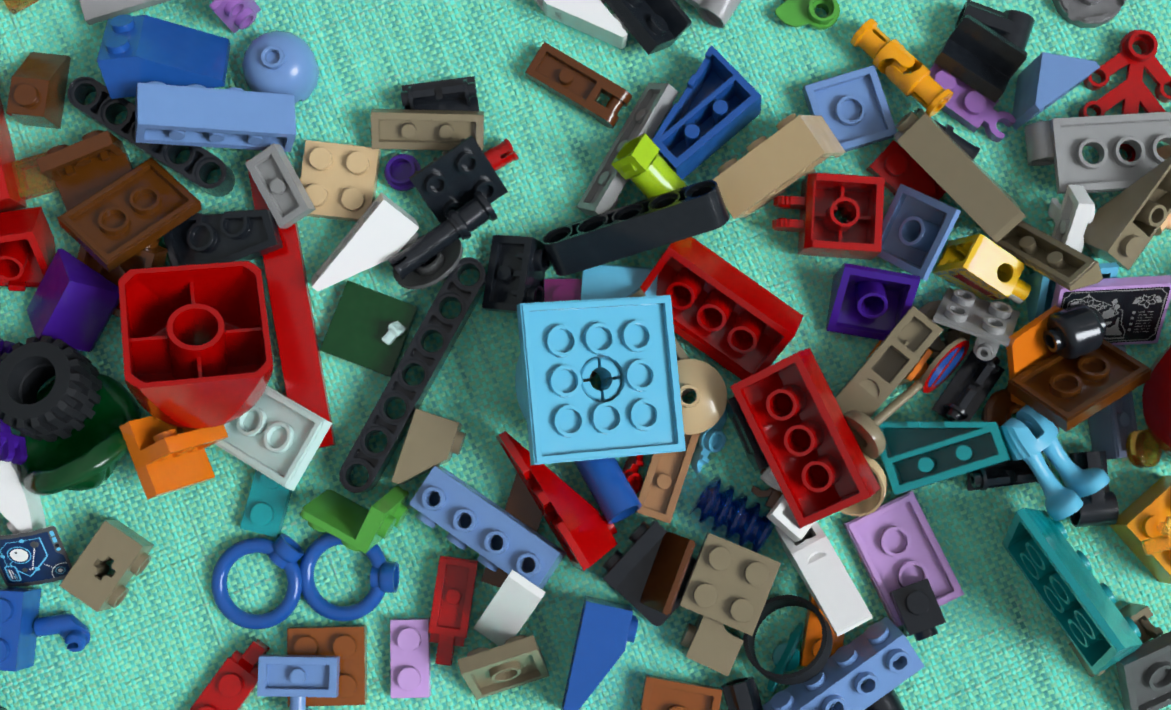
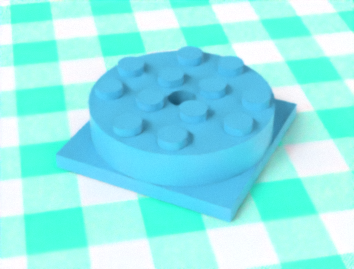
(634, 355)

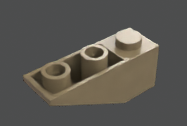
(1131, 218)

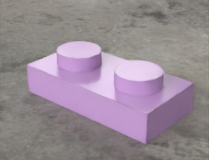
(410, 658)

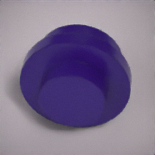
(399, 170)

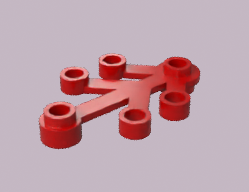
(1133, 89)

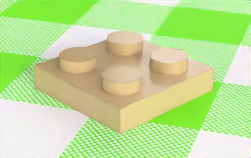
(340, 179)

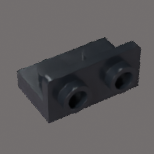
(652, 22)
(514, 273)

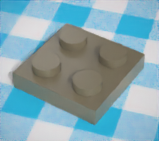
(729, 584)
(503, 666)

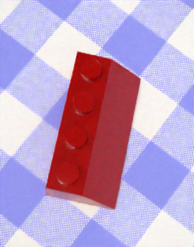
(722, 308)
(805, 438)

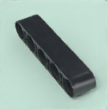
(104, 112)
(636, 228)

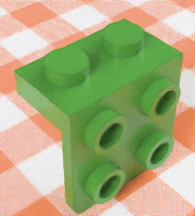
(354, 524)

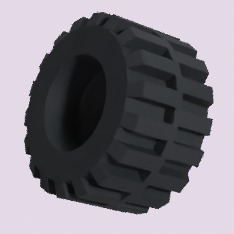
(67, 402)

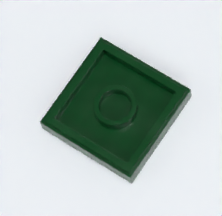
(360, 325)

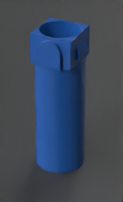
(609, 488)

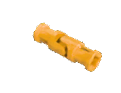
(897, 63)

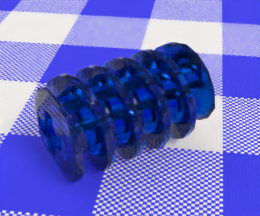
(733, 514)

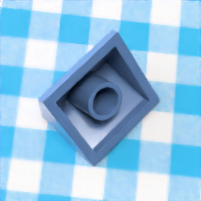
(1046, 82)
(916, 231)

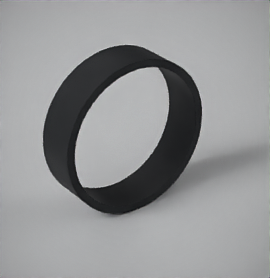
(818, 662)

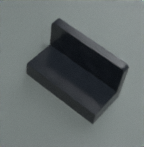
(980, 57)

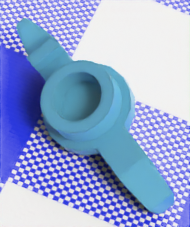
(709, 441)

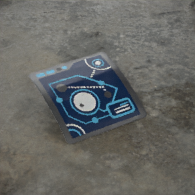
(33, 558)

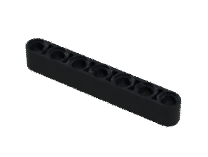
(398, 387)

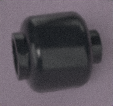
(1074, 331)

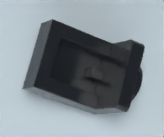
(918, 609)

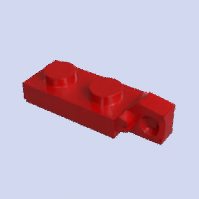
(452, 605)
(233, 680)

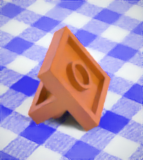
(169, 455)

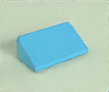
(614, 281)

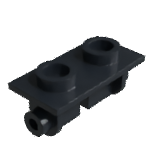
(450, 94)
(968, 388)
(1001, 474)

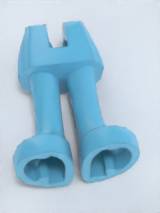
(1035, 433)

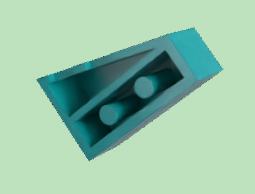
(937, 451)

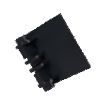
(455, 177)

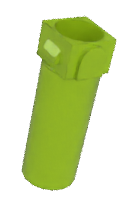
(646, 168)

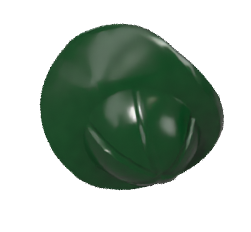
(87, 455)

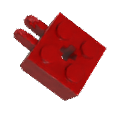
(820, 232)

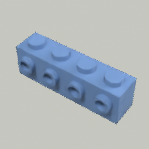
(213, 117)
(485, 528)
(855, 673)

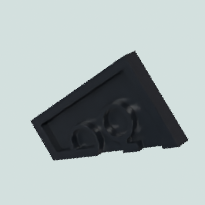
(223, 238)

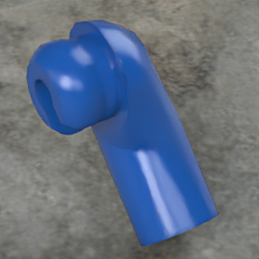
(65, 625)

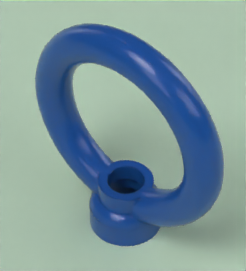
(283, 553)
(383, 578)

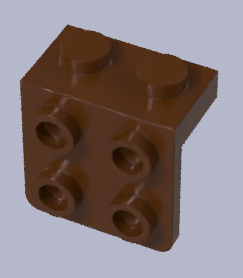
(85, 166)

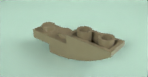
(889, 363)

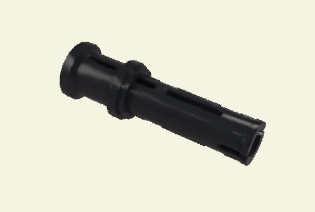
(457, 225)

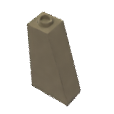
(958, 174)

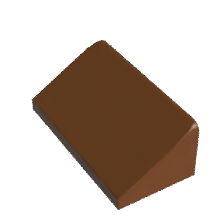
(667, 572)

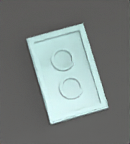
(276, 437)

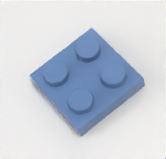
(852, 107)

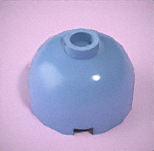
(281, 65)

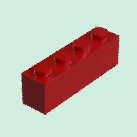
(24, 248)

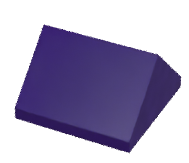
(869, 300)
(72, 303)

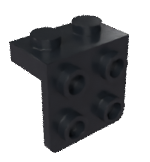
(630, 570)

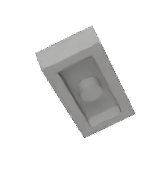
(280, 186)

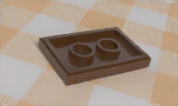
(129, 214)
(1078, 387)

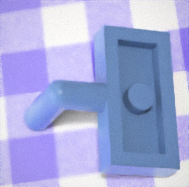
(298, 677)

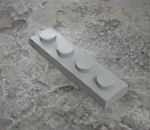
(645, 118)

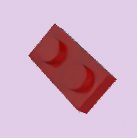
(901, 168)

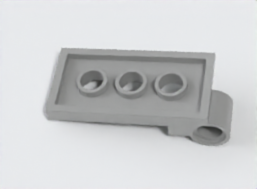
(1063, 139)

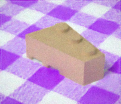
(776, 163)

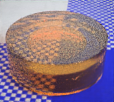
(1143, 449)

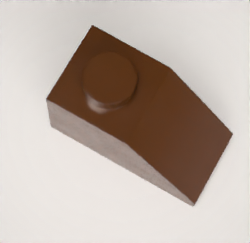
(39, 90)

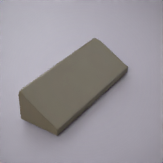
(1051, 257)

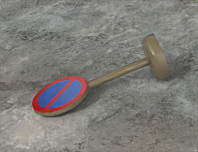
(867, 430)

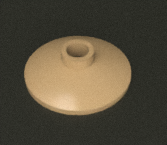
(710, 393)

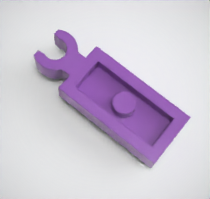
(970, 106)

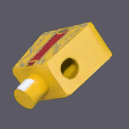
(983, 269)

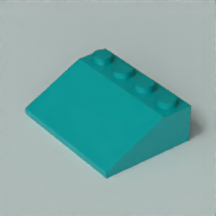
(1070, 590)

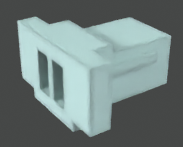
(395, 329)

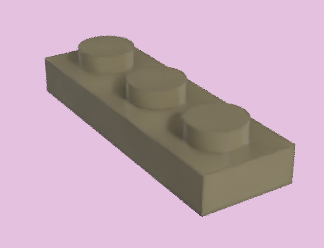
(424, 128)

